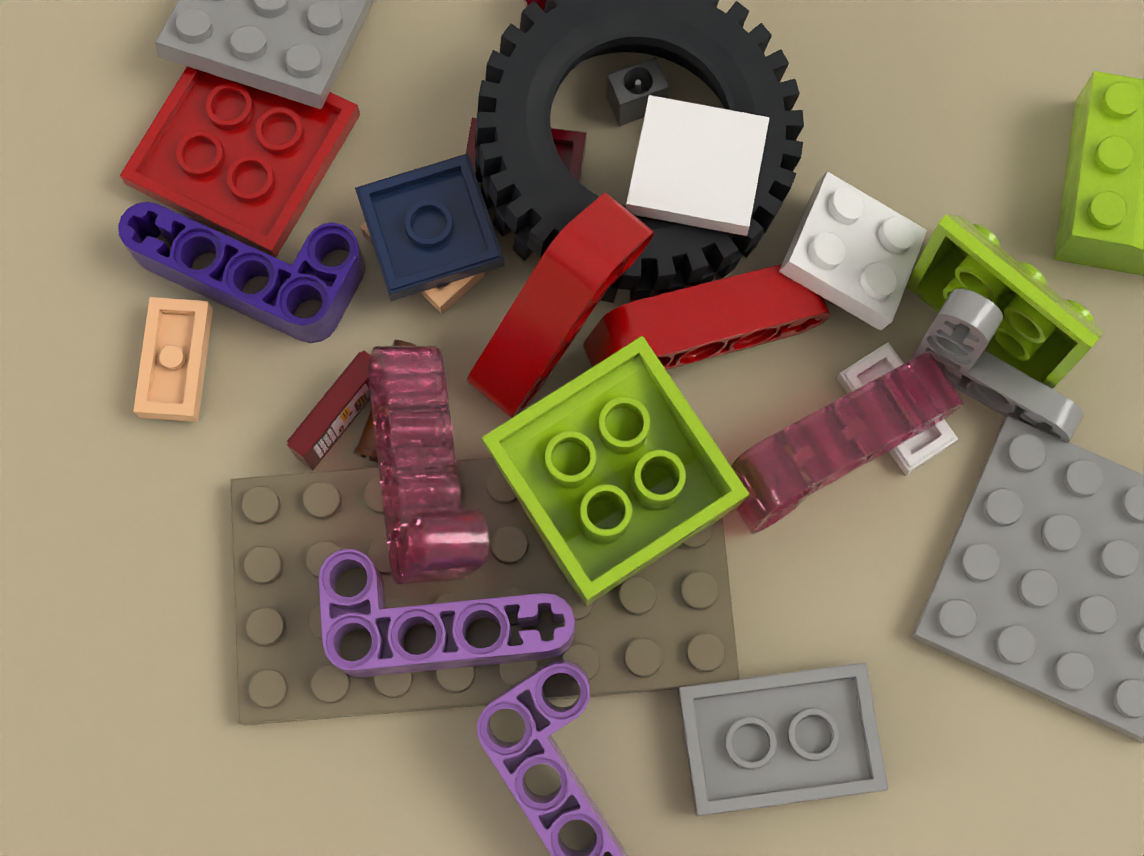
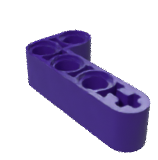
(238, 263)

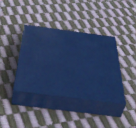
(429, 226)

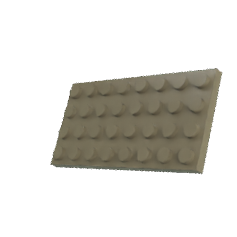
(645, 635)

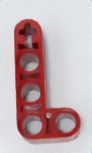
(557, 302)
(710, 318)

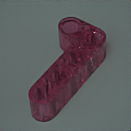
(842, 438)
(418, 469)

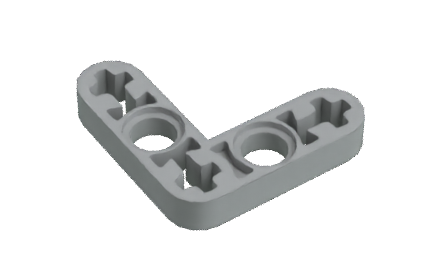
(959, 345)

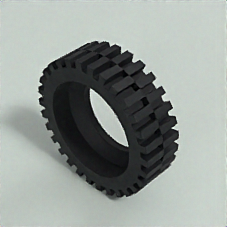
(538, 193)

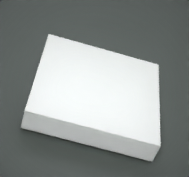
(697, 165)

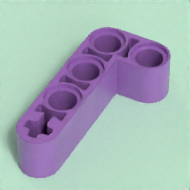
(451, 620)
(538, 746)

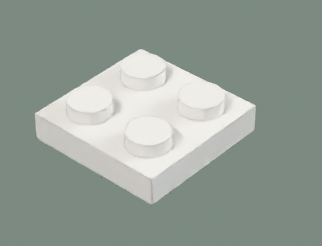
(853, 251)

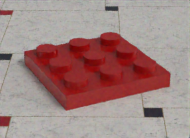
(238, 156)

